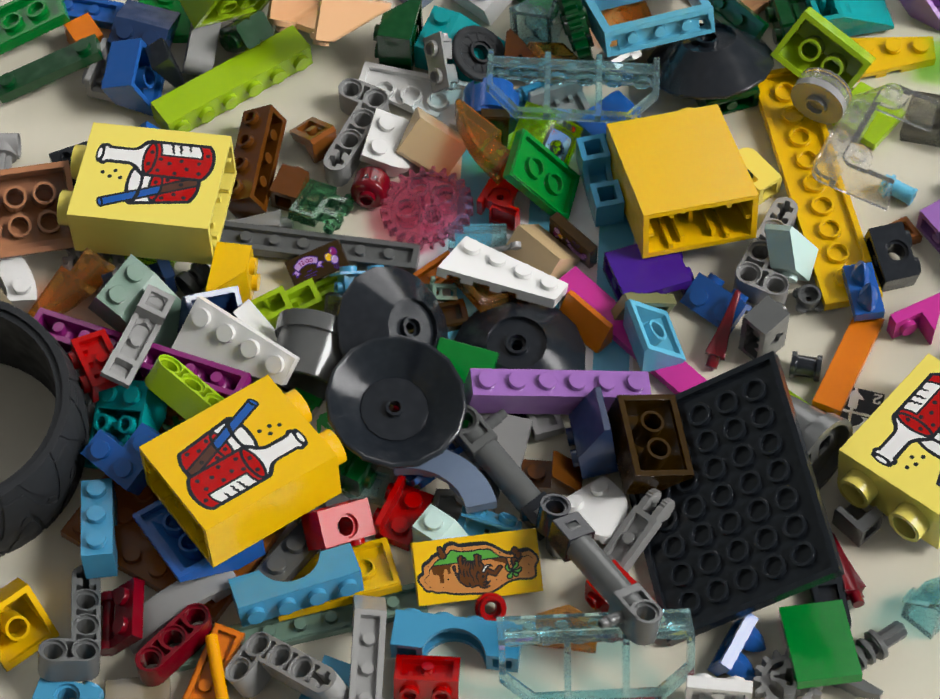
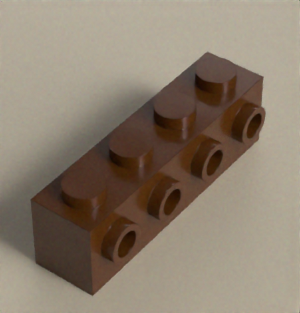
(256, 160)

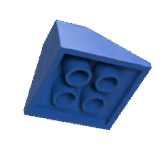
(178, 549)

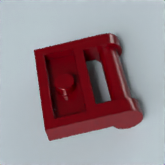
(122, 616)

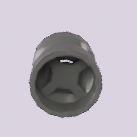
(194, 279)

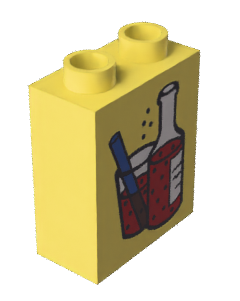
(149, 192)
(897, 457)

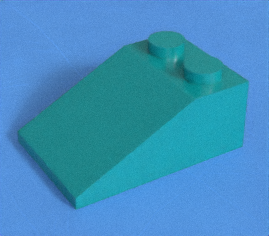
(447, 22)

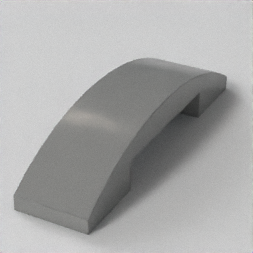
(138, 336)
(173, 599)

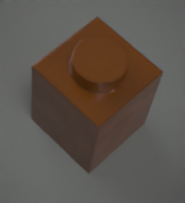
(287, 186)

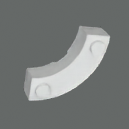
(18, 282)

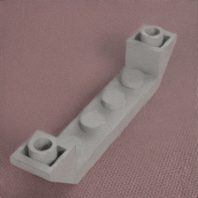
(367, 647)

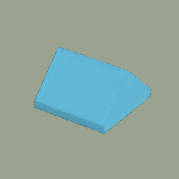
(651, 336)

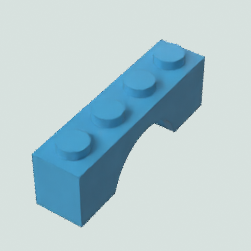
(262, 598)
(421, 632)

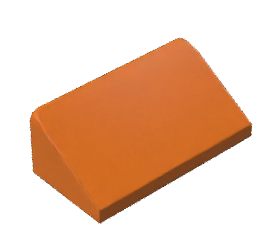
(592, 326)

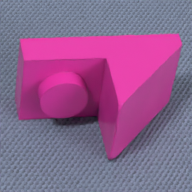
(920, 315)

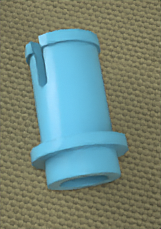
(903, 191)

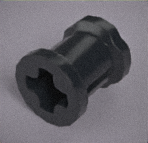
(805, 366)

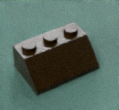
(649, 442)

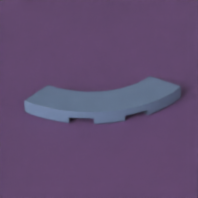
(460, 476)

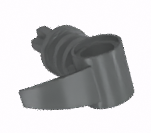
(868, 649)

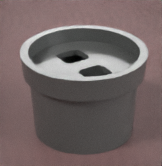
(315, 341)
(823, 438)

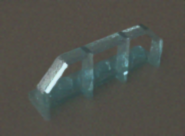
(572, 71)
(583, 628)

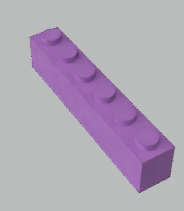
(547, 390)

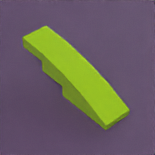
(304, 295)

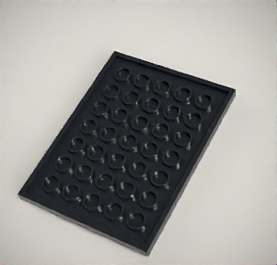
(751, 514)

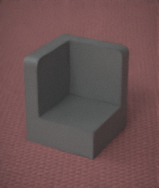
(857, 523)

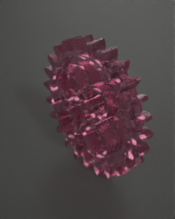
(405, 200)

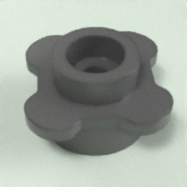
(808, 292)

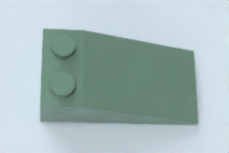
(122, 294)

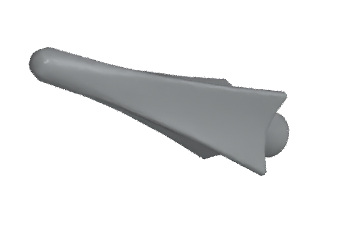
(268, 219)

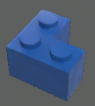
(121, 460)

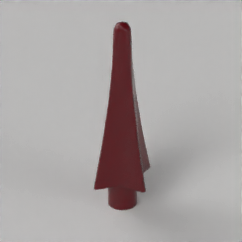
(718, 346)
(851, 581)

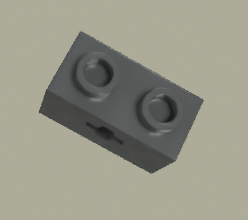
(764, 328)

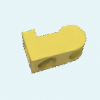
(764, 176)

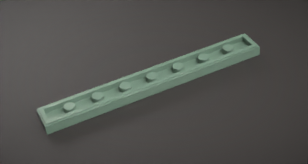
(319, 624)

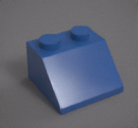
(129, 76)

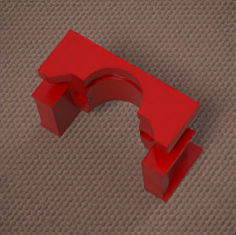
(500, 202)

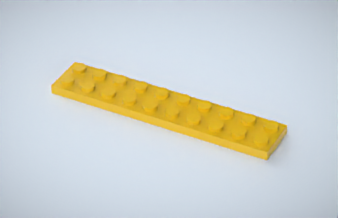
(823, 212)

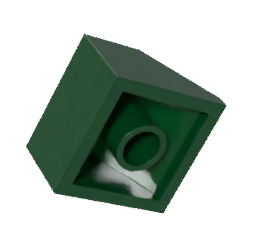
(398, 35)

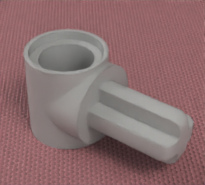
(9, 149)

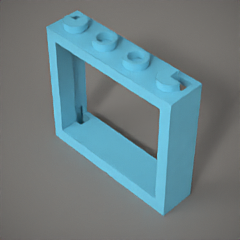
(649, 30)

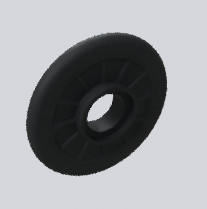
(463, 50)

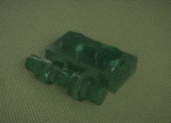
(313, 206)

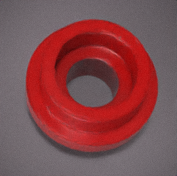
(500, 606)

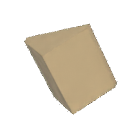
(430, 143)
(542, 250)

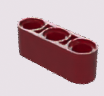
(172, 658)

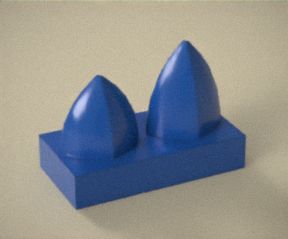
(863, 291)
(729, 656)

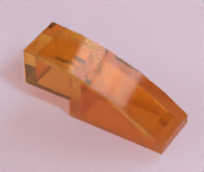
(481, 141)
(73, 286)

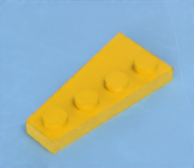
(897, 54)

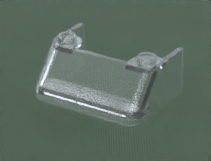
(846, 163)

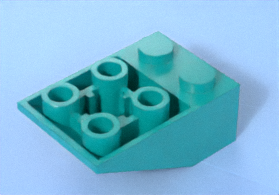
(855, 16)
(124, 409)

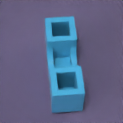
(595, 171)
(98, 520)

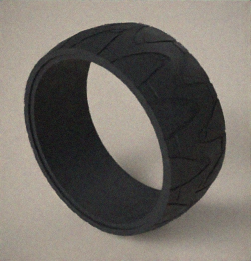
(49, 479)

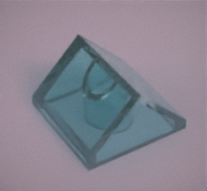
(536, 20)

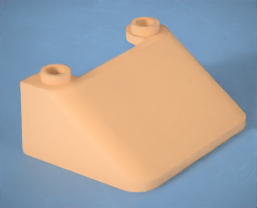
(324, 19)

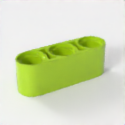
(180, 387)

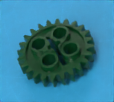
(576, 27)

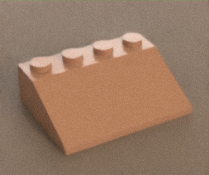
(30, 209)

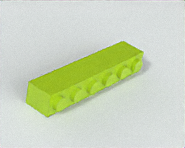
(233, 82)

